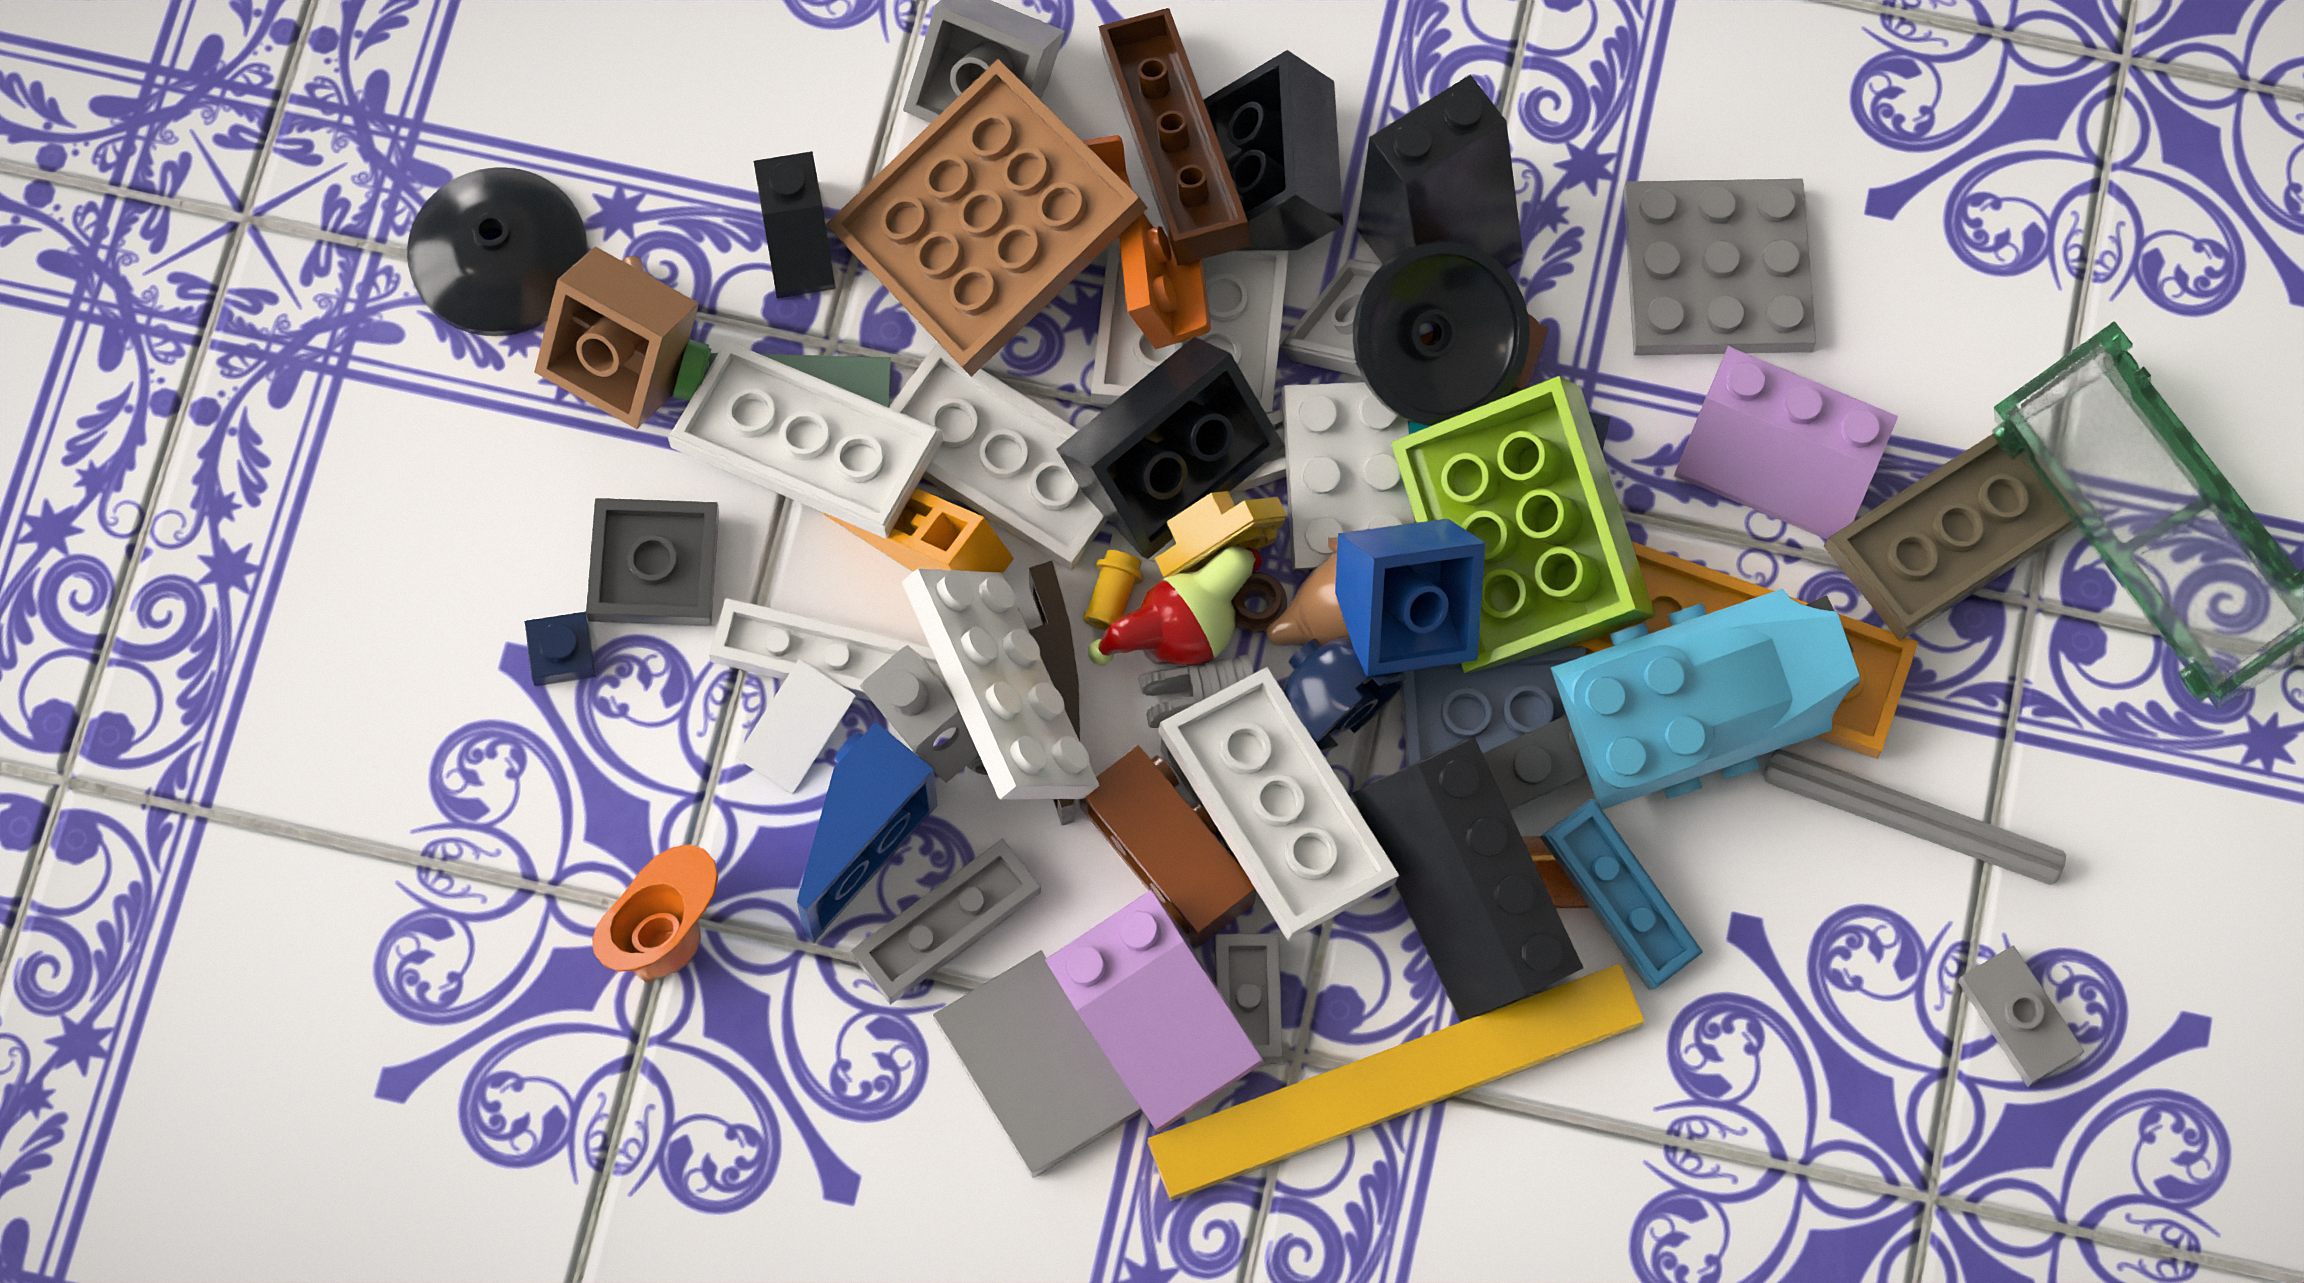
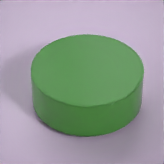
(692, 369)

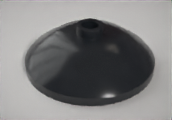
(500, 282)
(1476, 337)

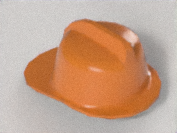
(657, 917)

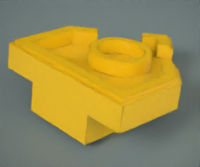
(1216, 525)

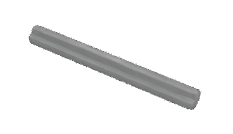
(1915, 816)

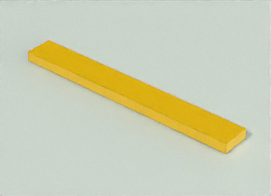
(1395, 1082)

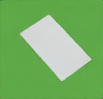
(795, 726)

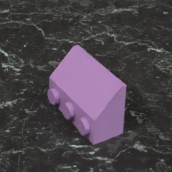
(1785, 445)

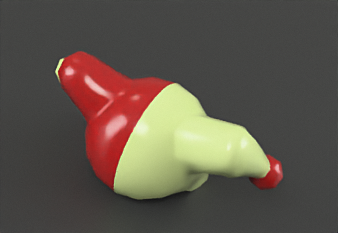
(1184, 615)

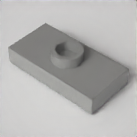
(2020, 1016)

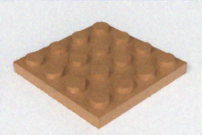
(986, 217)

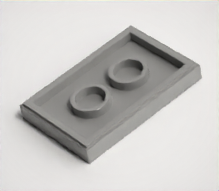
(1036, 1064)

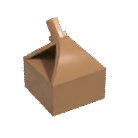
(616, 336)

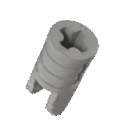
(1200, 681)

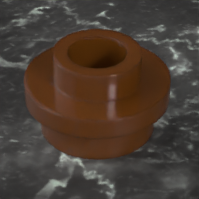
(1260, 586)

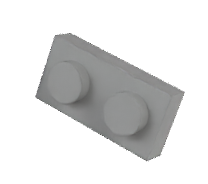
(1251, 986)

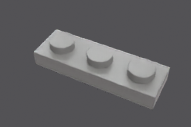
(946, 921)

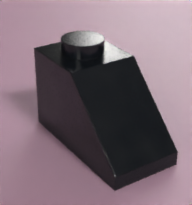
(794, 224)

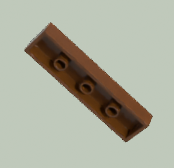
(1174, 137)

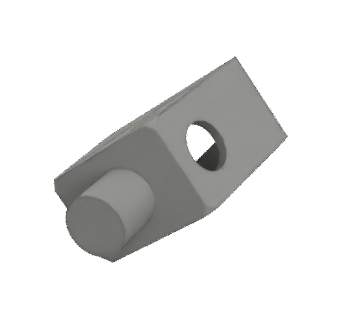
(921, 710)

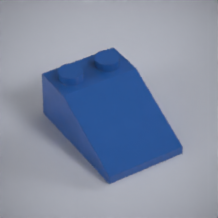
(869, 812)

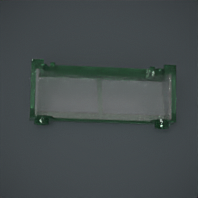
(2159, 516)

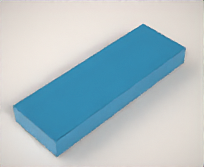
(1621, 894)

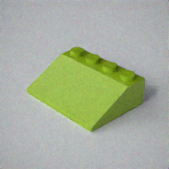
(1543, 502)

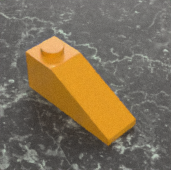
(940, 537)

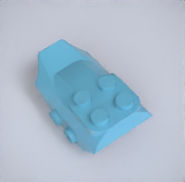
(1704, 694)

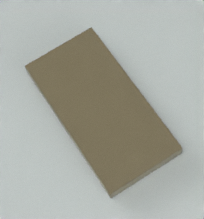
(1948, 536)

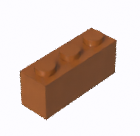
(1169, 844)

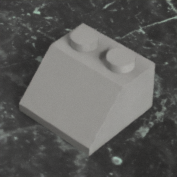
(967, 40)

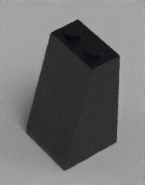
(1442, 178)

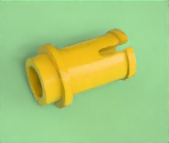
(1113, 588)

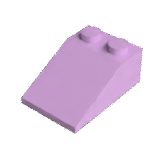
(1154, 1010)

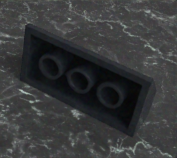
(1468, 880)

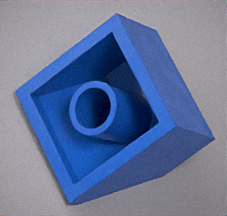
(1411, 595)

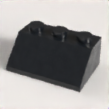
(1282, 151)
(1171, 443)

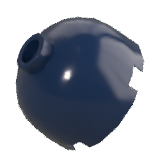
(1333, 691)

